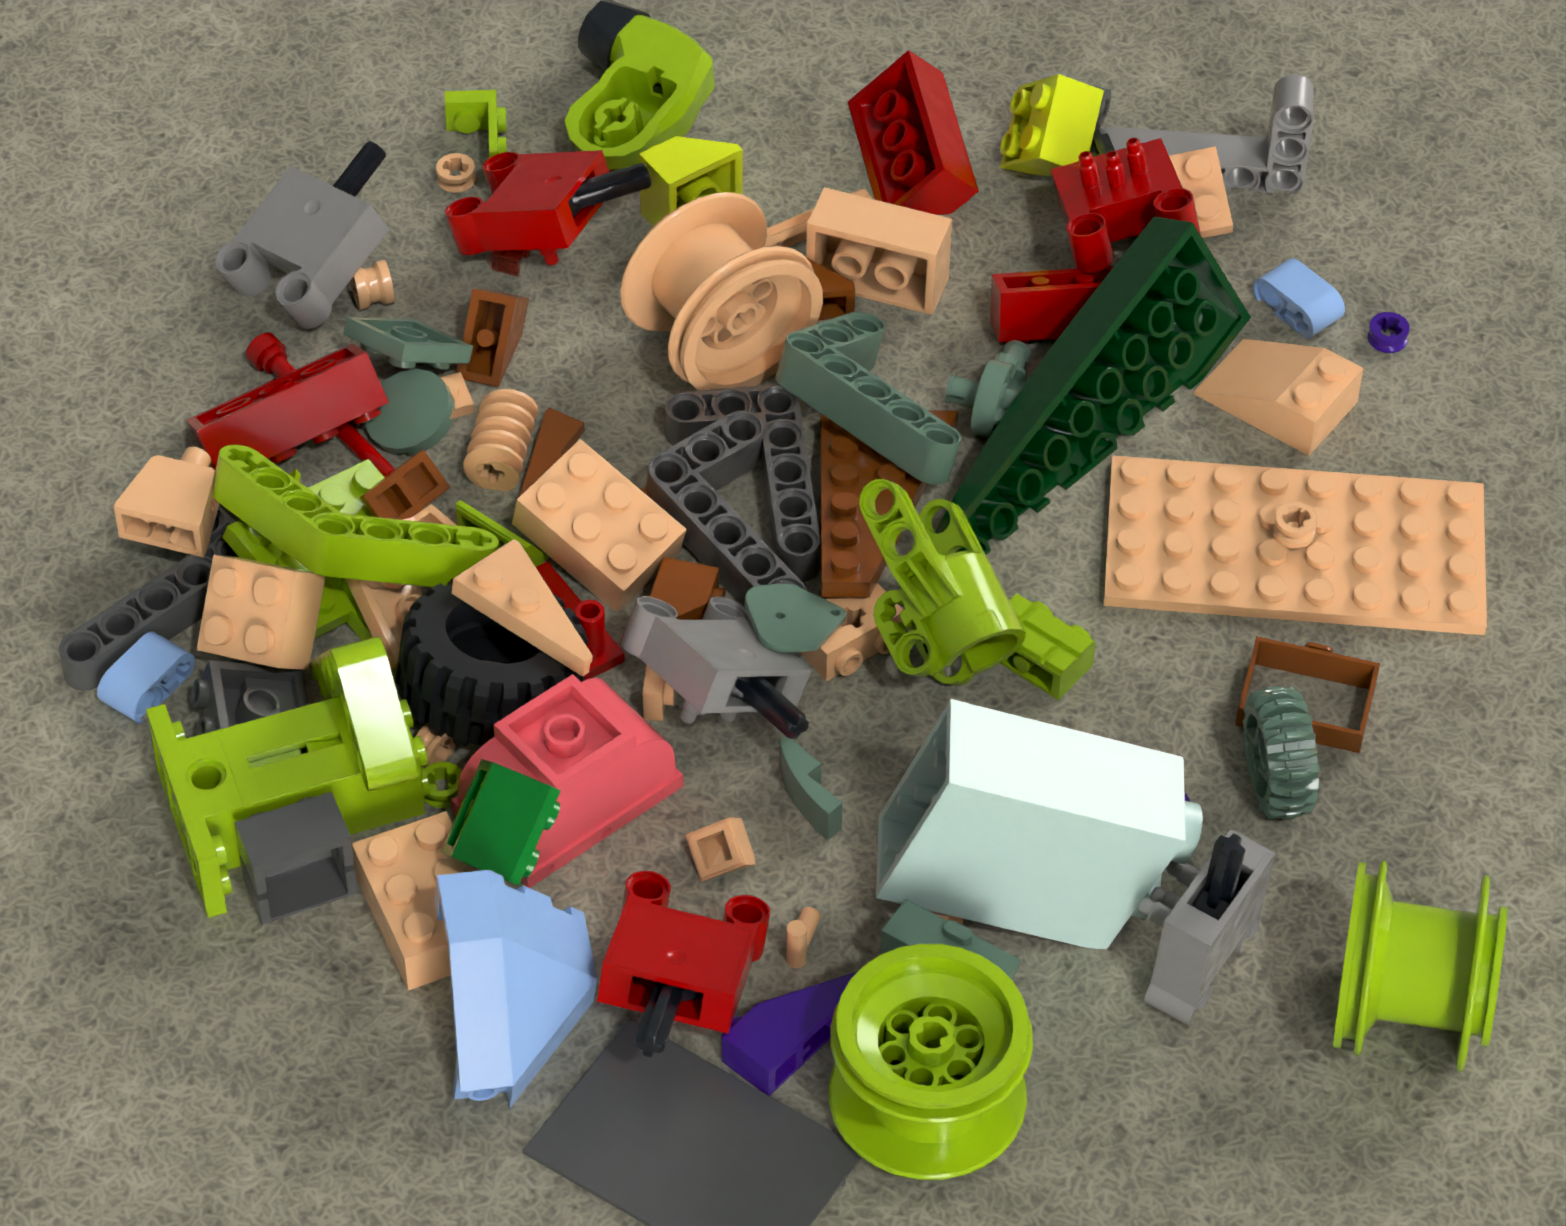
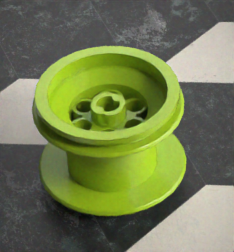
(1419, 965)
(940, 1018)

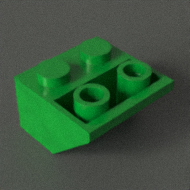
(502, 822)

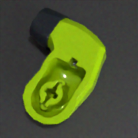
(649, 86)

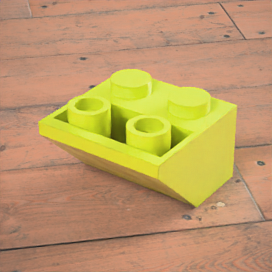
(1050, 124)

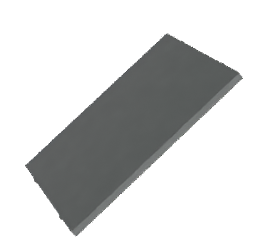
(689, 1143)

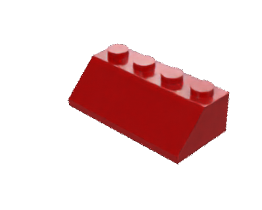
(913, 139)
(294, 407)

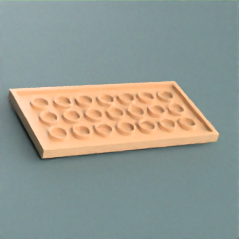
(1379, 554)

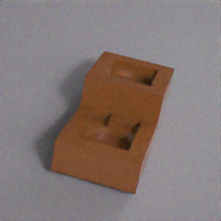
(406, 489)

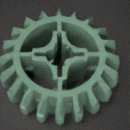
(1281, 752)

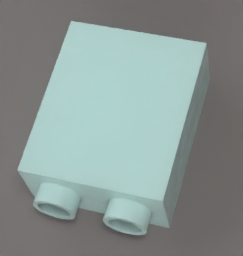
(1033, 826)

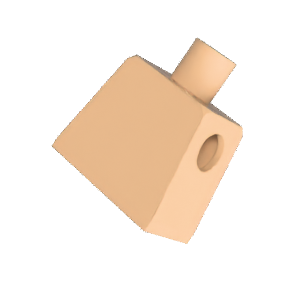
(170, 503)

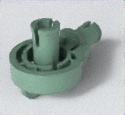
(995, 392)

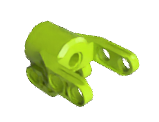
(948, 596)

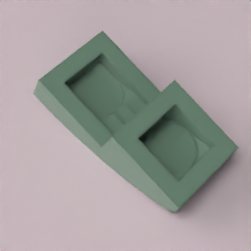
(803, 783)

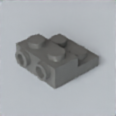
(244, 692)

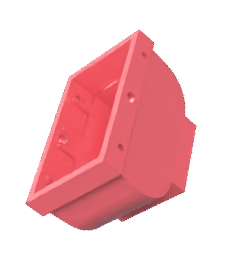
(591, 750)

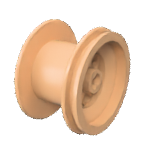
(720, 291)

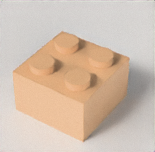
(260, 612)

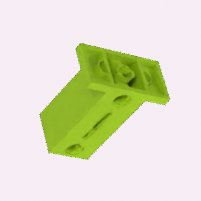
(262, 768)

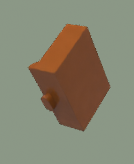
(1317, 662)

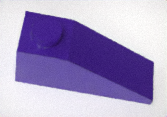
(782, 1034)

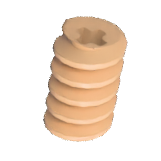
(500, 439)

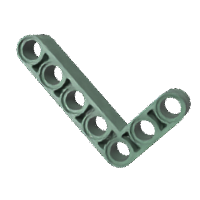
(831, 372)

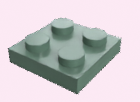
(407, 342)

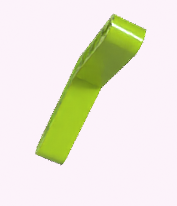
(339, 542)

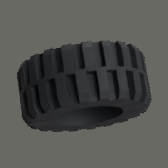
(444, 671)

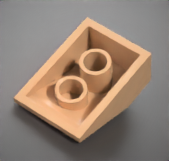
(1285, 390)

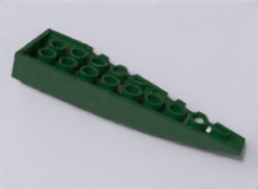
(1134, 342)

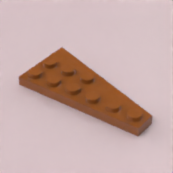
(848, 550)

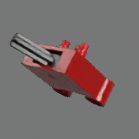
(539, 201)

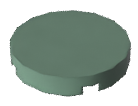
(415, 413)

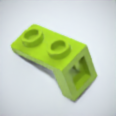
(474, 111)

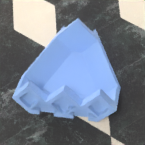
(515, 977)

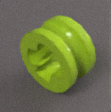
(438, 771)

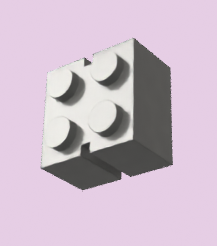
(296, 857)

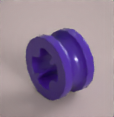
(1386, 321)

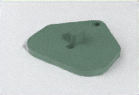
(791, 617)

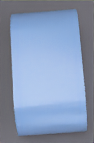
(1300, 297)
(145, 675)

